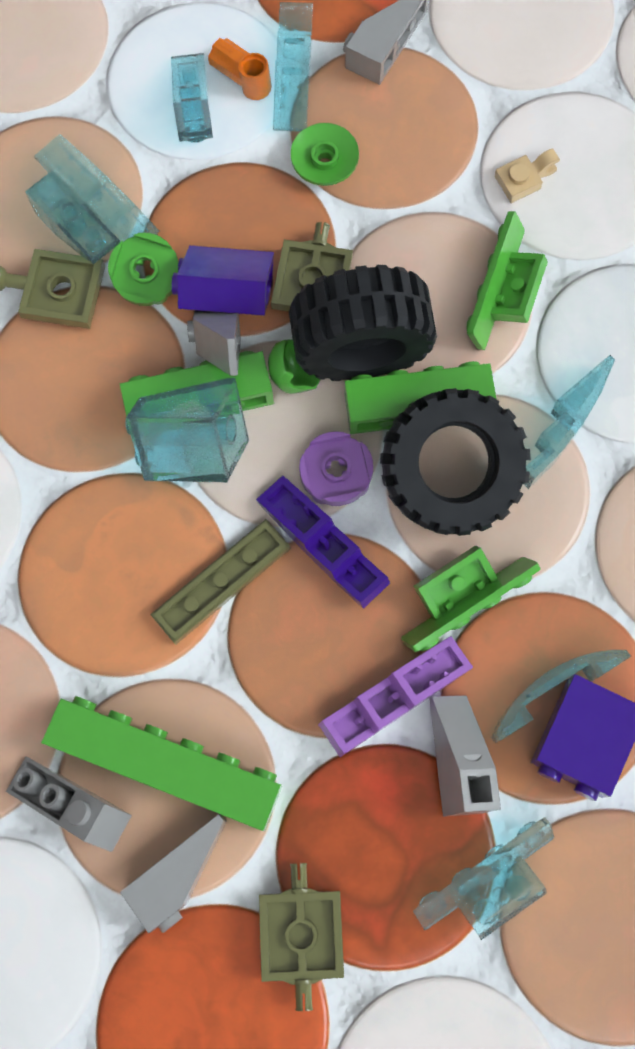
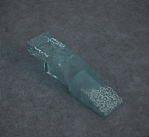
(293, 66)
(94, 189)
(571, 414)

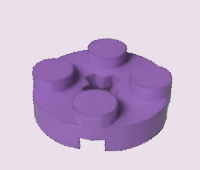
(324, 486)

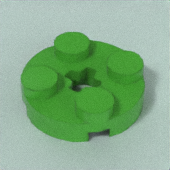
(135, 252)

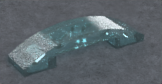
(593, 666)

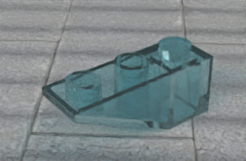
(70, 218)

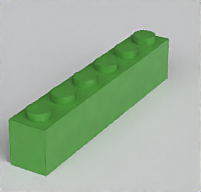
(162, 763)

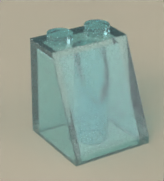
(189, 433)

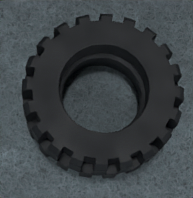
(362, 323)
(505, 461)

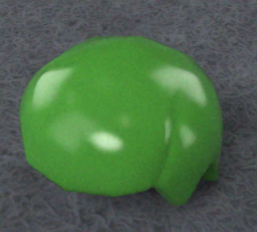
(286, 372)

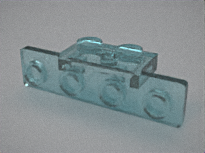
(493, 888)

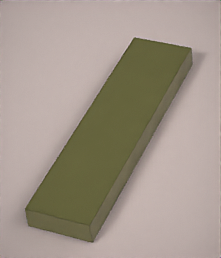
(220, 581)

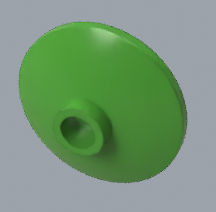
(322, 142)

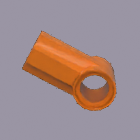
(244, 68)

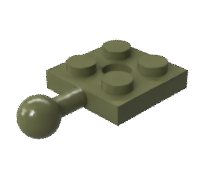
(47, 271)

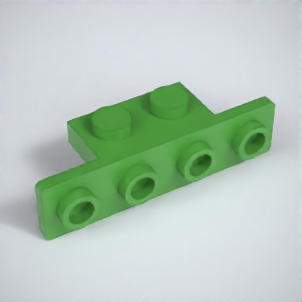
(508, 285)
(461, 591)

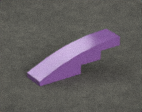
(395, 696)

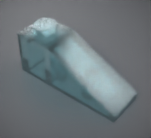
(191, 98)

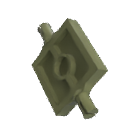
(304, 263)
(301, 936)

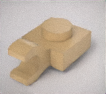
(523, 177)

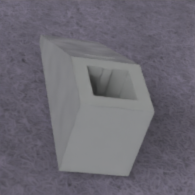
(463, 760)
(69, 805)

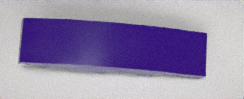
(323, 541)

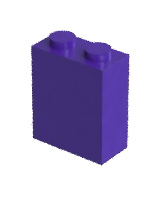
(224, 280)
(587, 738)

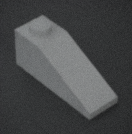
(382, 38)
(217, 338)
(171, 881)

